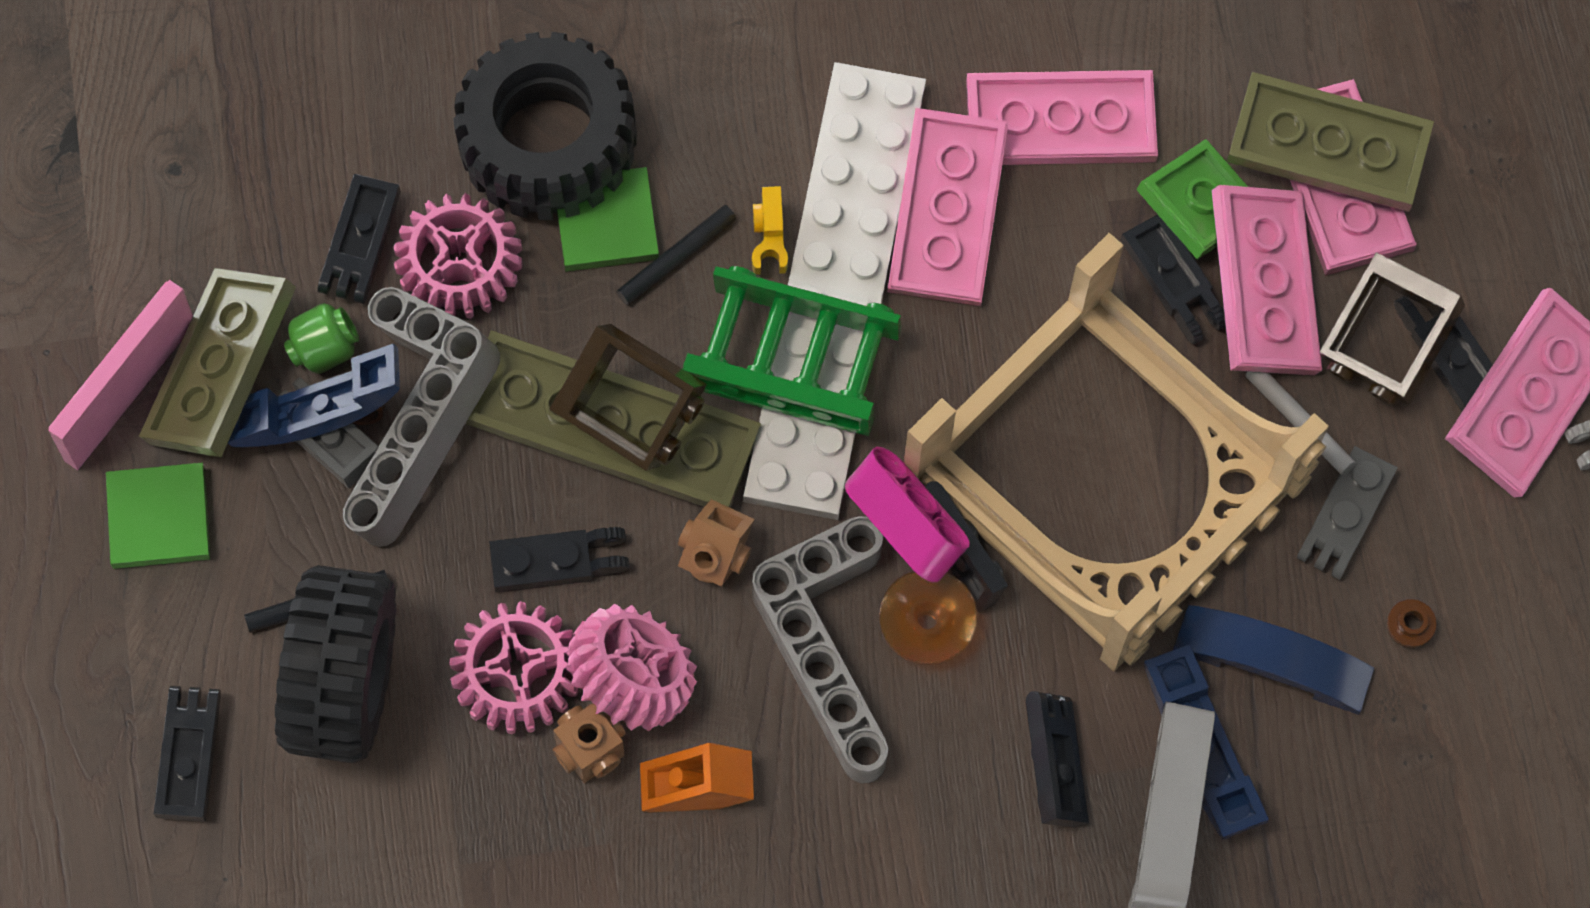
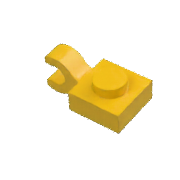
(769, 220)

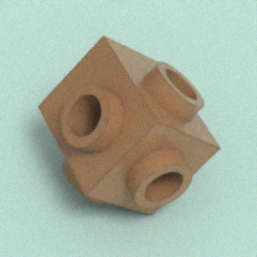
(715, 543)
(590, 758)

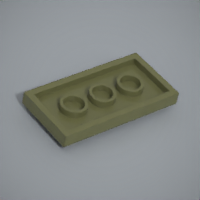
(1330, 141)
(217, 362)

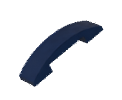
(321, 406)
(1277, 655)
(1228, 794)

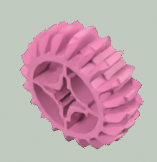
(480, 228)
(631, 667)
(498, 671)

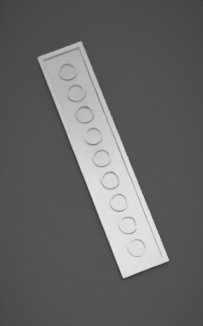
(841, 254)

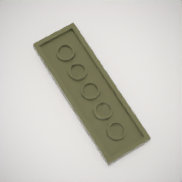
(528, 381)

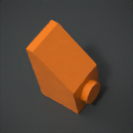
(697, 779)

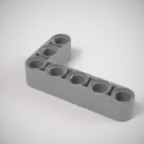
(421, 411)
(817, 644)
(1173, 808)

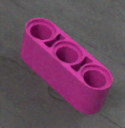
(907, 514)

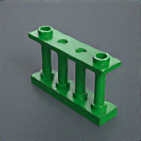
(803, 395)

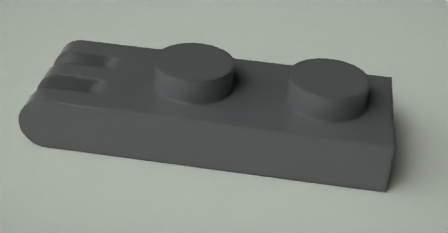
(341, 451)
(1348, 511)

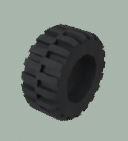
(533, 73)
(335, 664)

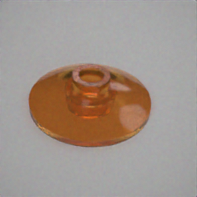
(945, 601)

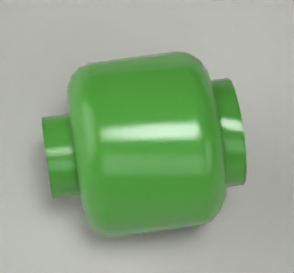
(321, 338)

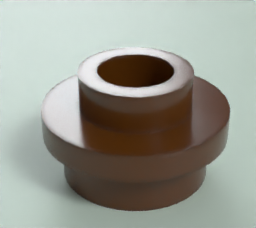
(1411, 637)

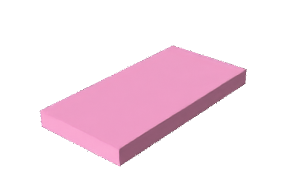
(1069, 115)
(948, 207)
(1349, 228)
(1266, 280)
(121, 375)
(1527, 395)

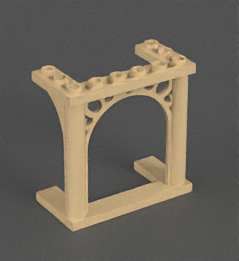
(1269, 453)

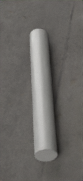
(1298, 416)

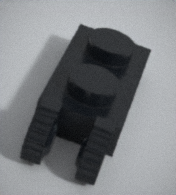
(1173, 275)
(1461, 359)
(554, 559)

